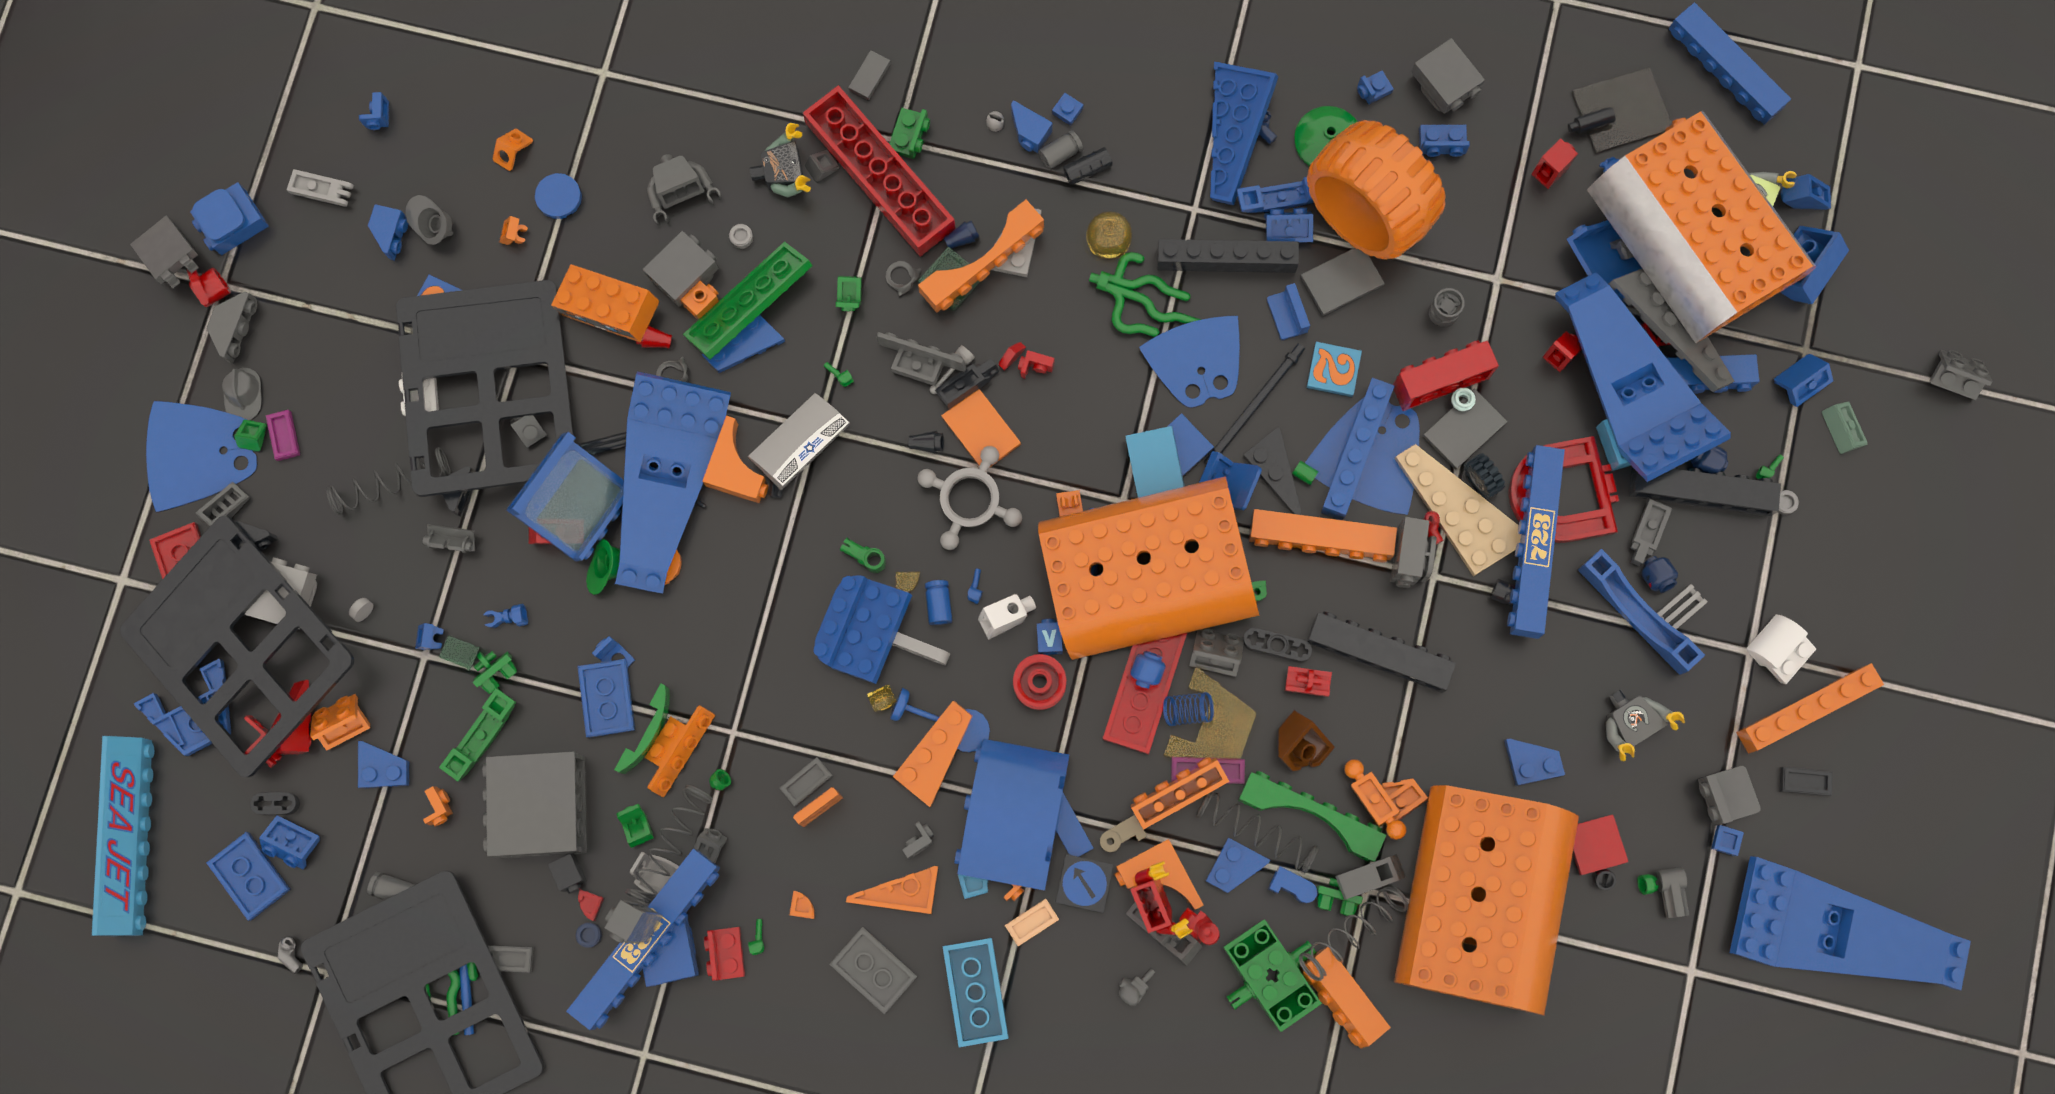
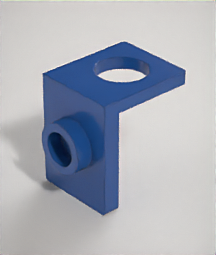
(608, 648)

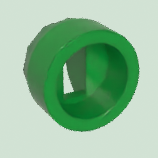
(720, 780)
(1647, 884)

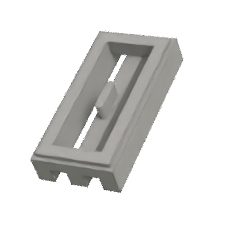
(1694, 596)

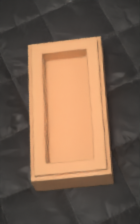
(1031, 922)

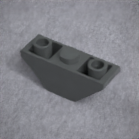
(230, 324)
(1370, 877)

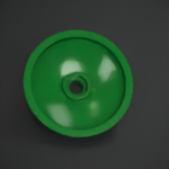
(1312, 130)

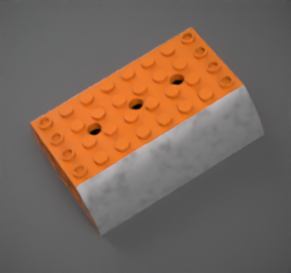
(1682, 243)

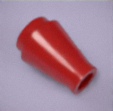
(655, 338)

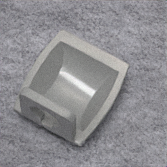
(654, 880)

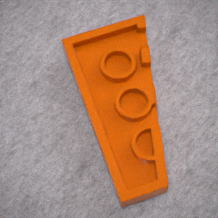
(928, 763)

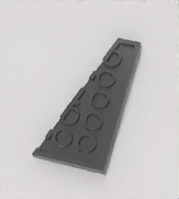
(1657, 314)

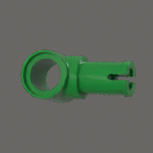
(863, 555)

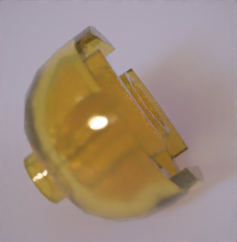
(1109, 235)

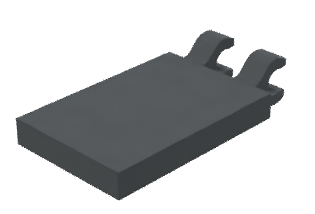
(165, 251)

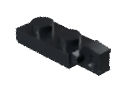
(966, 383)

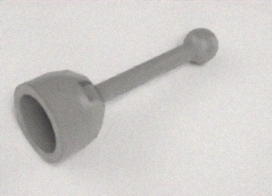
(966, 355)

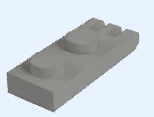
(319, 187)

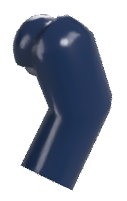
(1265, 132)

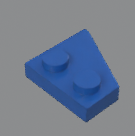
(1533, 762)
(380, 768)
(1234, 866)

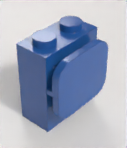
(227, 218)
(675, 959)

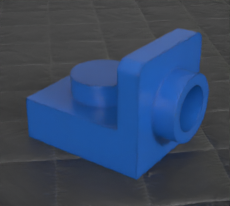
(1374, 87)
(379, 112)

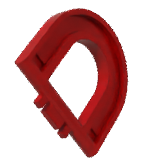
(1579, 525)

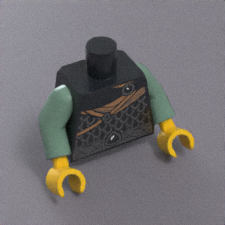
(782, 165)

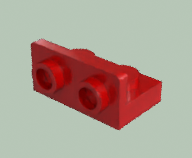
(725, 953)

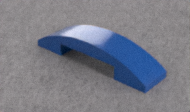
(1283, 196)

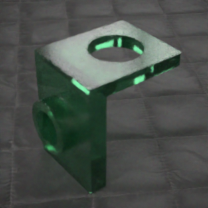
(459, 652)

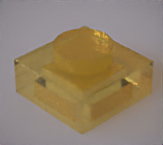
(881, 698)

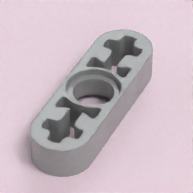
(921, 649)

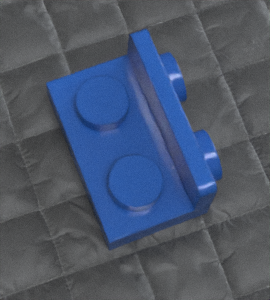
(1443, 140)
(1289, 226)
(288, 842)

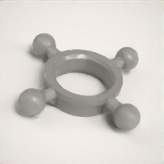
(989, 456)

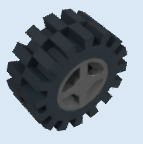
(1484, 476)

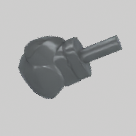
(1133, 990)

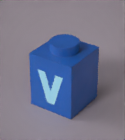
(1049, 637)

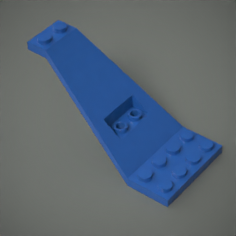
(1662, 418)
(675, 428)
(1819, 927)

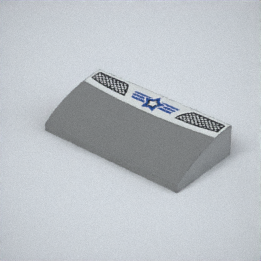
(798, 440)

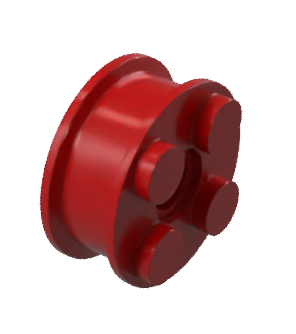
(1036, 697)

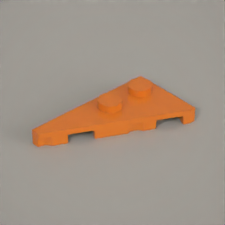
(907, 893)

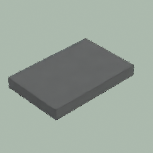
(1341, 280)
(1464, 432)
(873, 970)

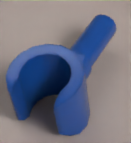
(973, 593)

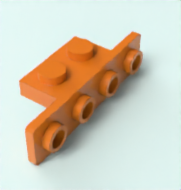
(674, 748)

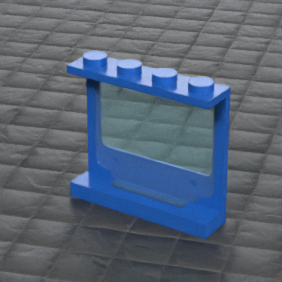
(570, 499)

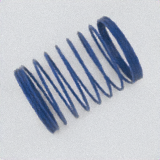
(1201, 708)

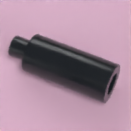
(1592, 120)

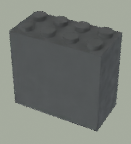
(535, 805)

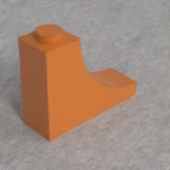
(728, 472)
(1176, 880)

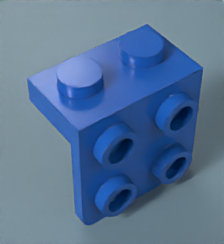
(1240, 477)

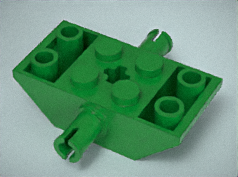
(1286, 997)

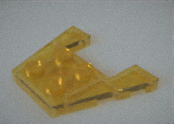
(1225, 734)

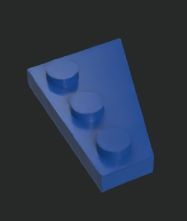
(751, 340)

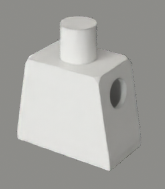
(997, 618)

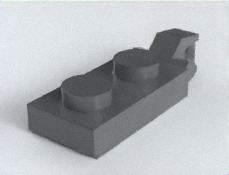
(1649, 530)

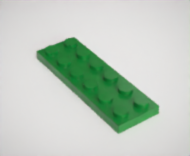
(747, 300)

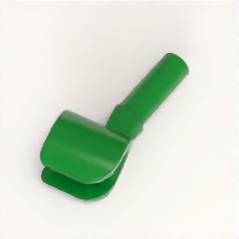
(844, 378)
(1765, 472)
(757, 946)

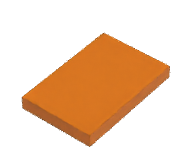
(980, 425)

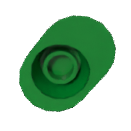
(602, 567)

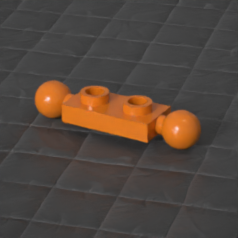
(1375, 799)

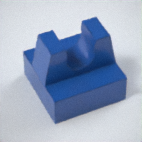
(425, 637)

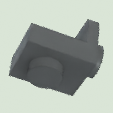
(528, 429)

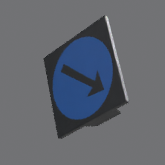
(1084, 883)

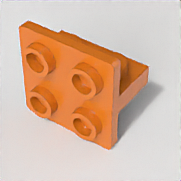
(338, 722)

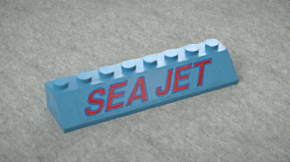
(122, 836)

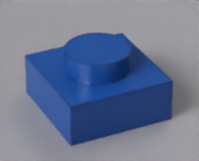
(1067, 109)
(1727, 840)

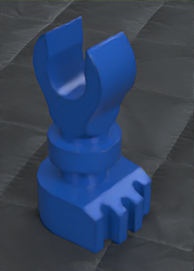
(517, 615)

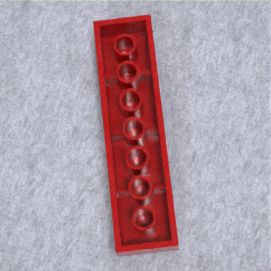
(879, 171)

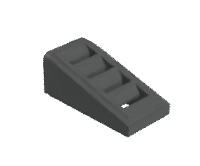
(210, 507)

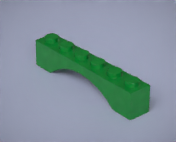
(1358, 838)

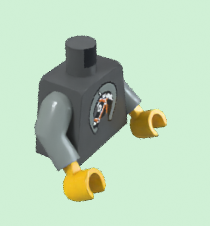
(1636, 721)

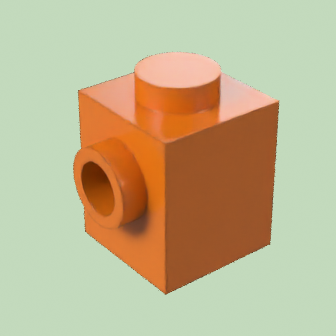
(700, 299)

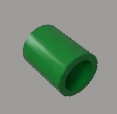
(1305, 472)

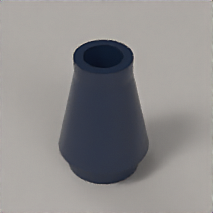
(962, 235)

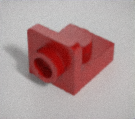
(1039, 362)

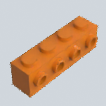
(1178, 793)
(1346, 1000)

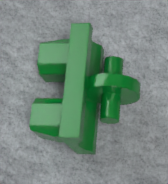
(502, 664)
(1326, 897)

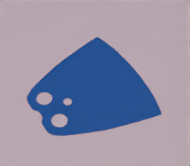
(186, 456)
(1382, 479)

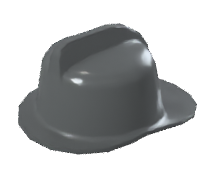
(428, 219)
(242, 393)

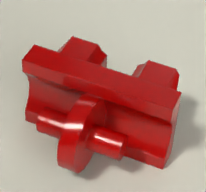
(1308, 681)
(1203, 928)

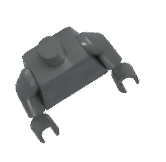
(675, 182)

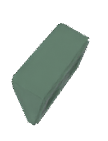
(1844, 427)

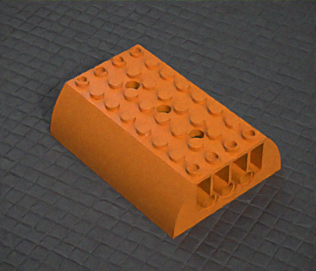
(1153, 600)
(1522, 905)

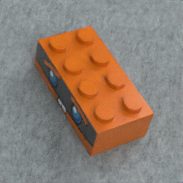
(605, 303)

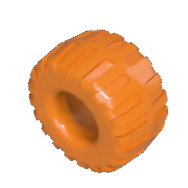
(1376, 189)

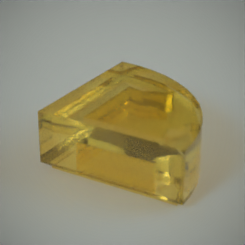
(907, 580)

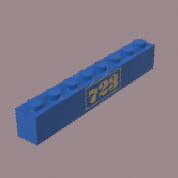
(1536, 542)
(627, 960)

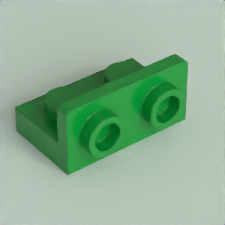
(908, 132)

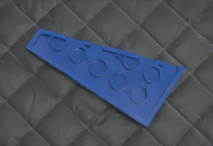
(1238, 114)

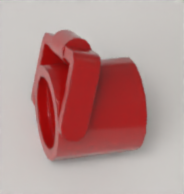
(208, 286)

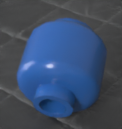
(1148, 669)

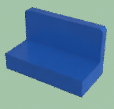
(1288, 313)
(1805, 378)

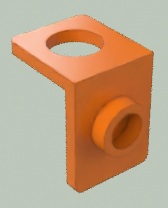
(511, 144)

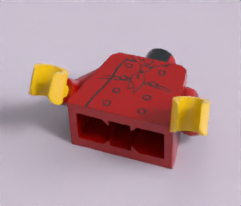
(1154, 903)

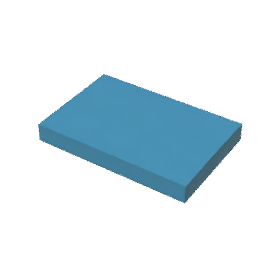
(1154, 461)

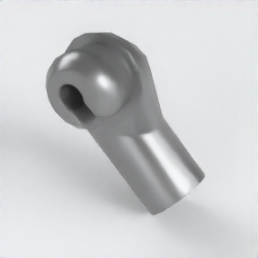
(286, 955)

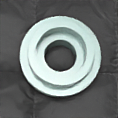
(1463, 392)

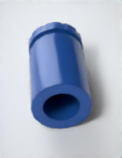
(938, 602)

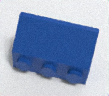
(1827, 252)

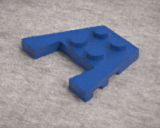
(177, 724)

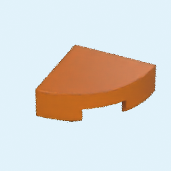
(801, 906)

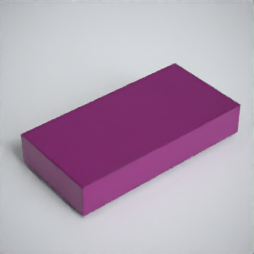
(282, 435)

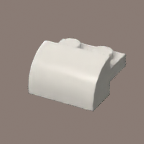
(1781, 648)

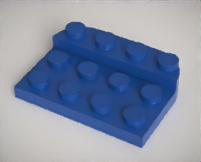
(860, 627)

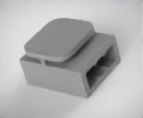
(299, 579)

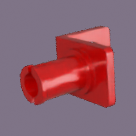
(263, 731)

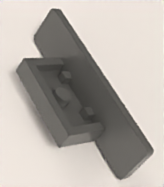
(919, 361)

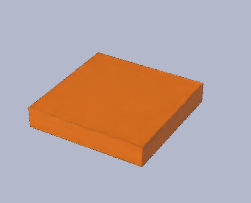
(817, 807)

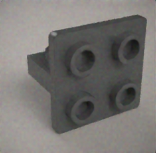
(1961, 374)
(1217, 652)

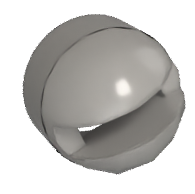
(993, 124)

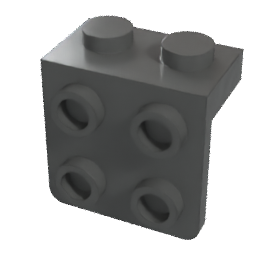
(1729, 795)

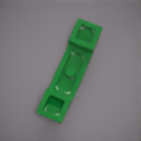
(660, 702)
(480, 735)

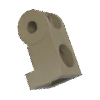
(1114, 837)

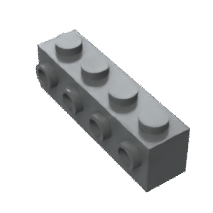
(632, 922)

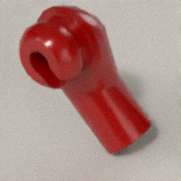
(1434, 521)

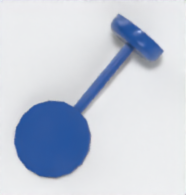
(974, 735)

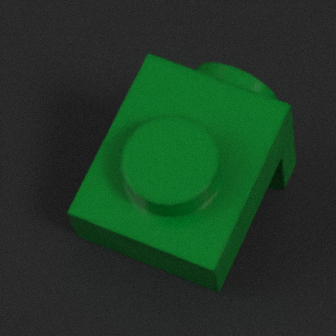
(849, 292)
(635, 825)

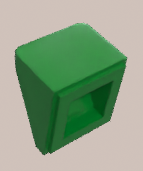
(250, 435)

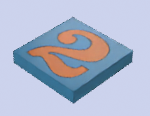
(1334, 369)

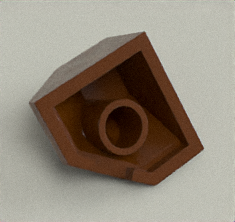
(1302, 743)

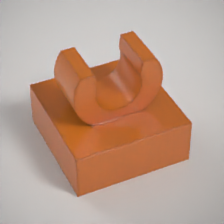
(509, 231)
(1069, 502)

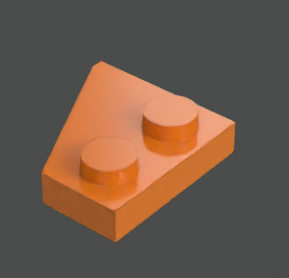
(1405, 796)

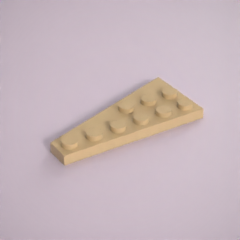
(1468, 520)

